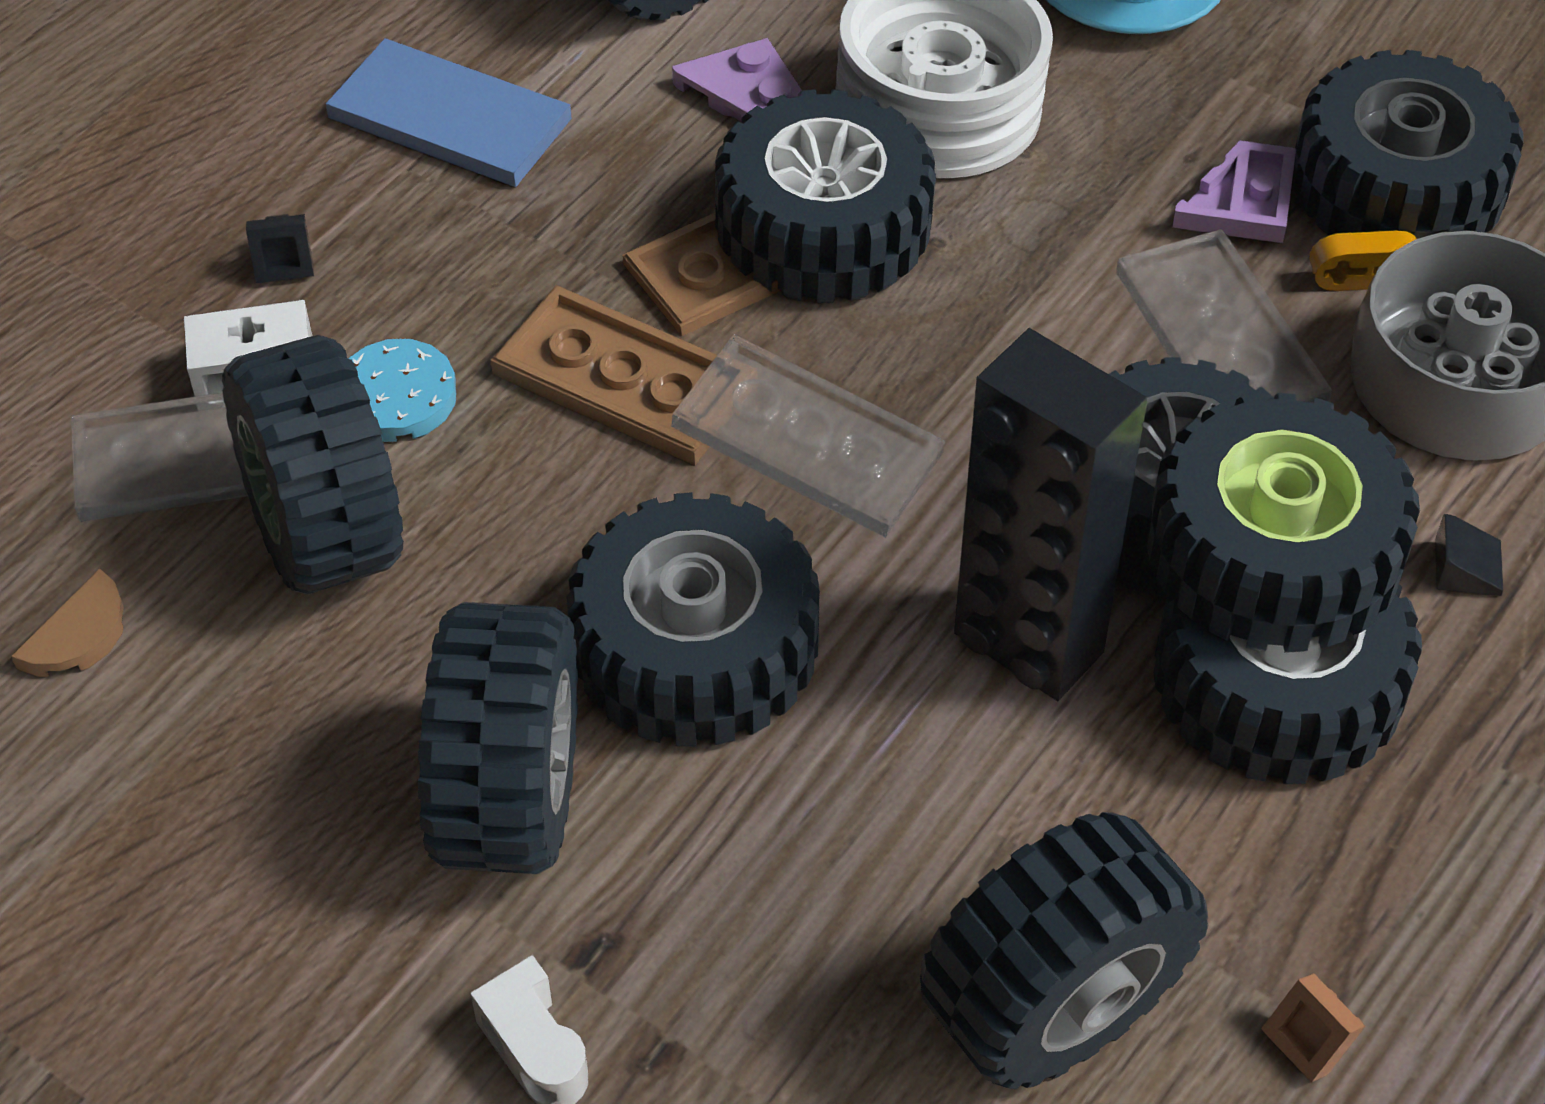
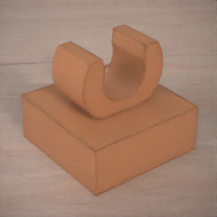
(1313, 1027)

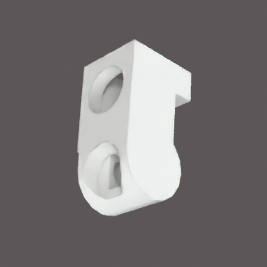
(538, 1051)

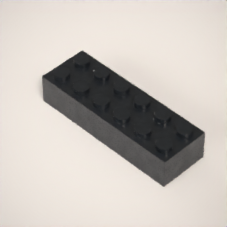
(1045, 511)

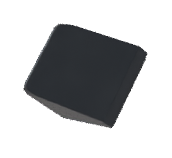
(1467, 558)

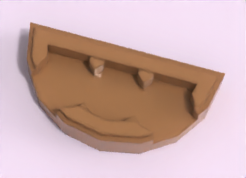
(77, 632)

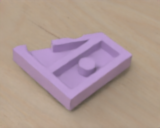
(738, 78)
(1243, 195)

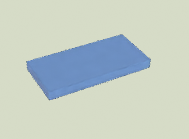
(449, 112)

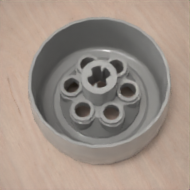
(1484, 310)

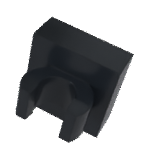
(280, 248)

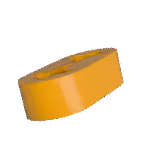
(1353, 259)

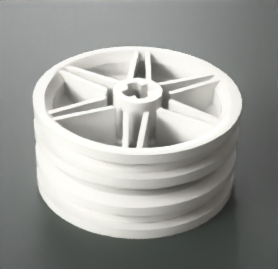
(955, 70)

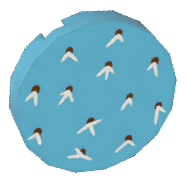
(407, 386)

